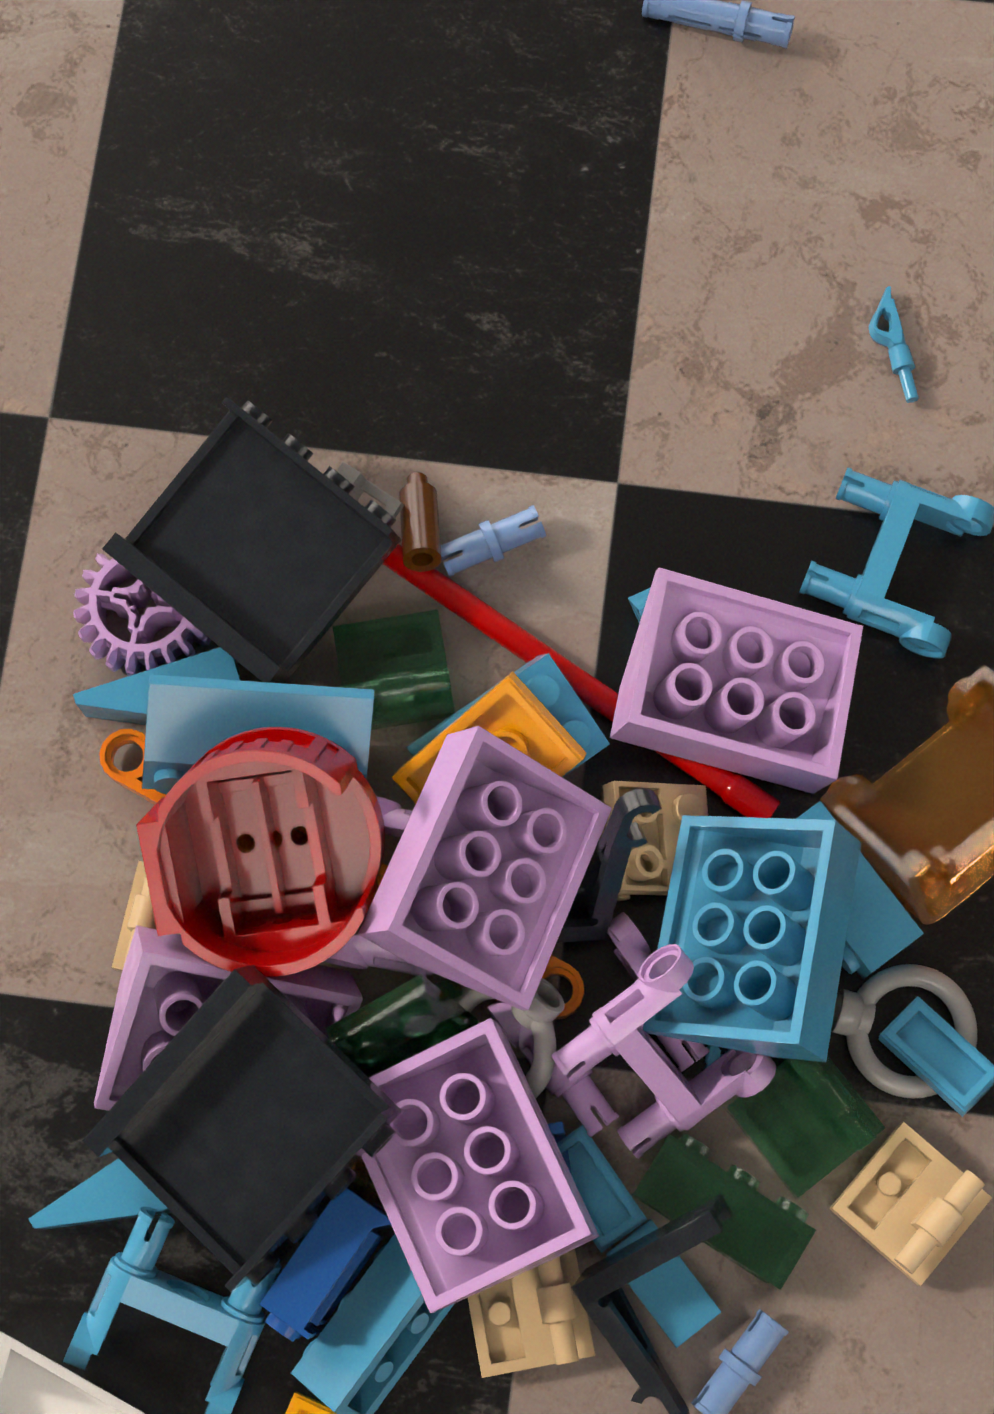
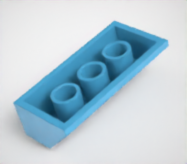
(197, 713)

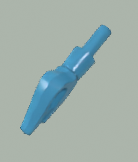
(894, 340)

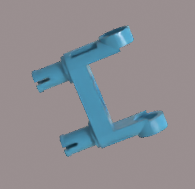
(865, 594)
(138, 1283)

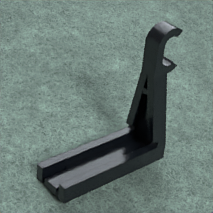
(601, 884)
(612, 1311)

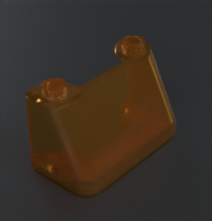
(933, 813)

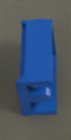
(324, 1266)

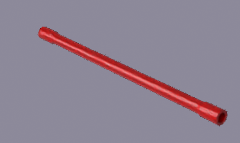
(732, 788)

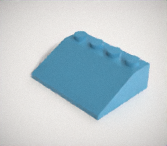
(766, 929)

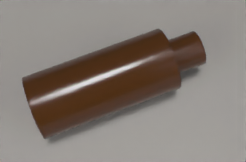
(420, 524)

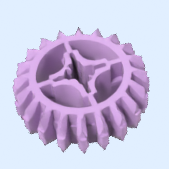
(141, 650)

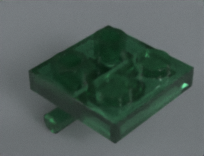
(402, 664)
(401, 1024)
(806, 1122)

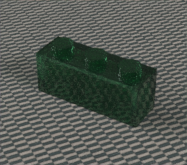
(758, 1237)

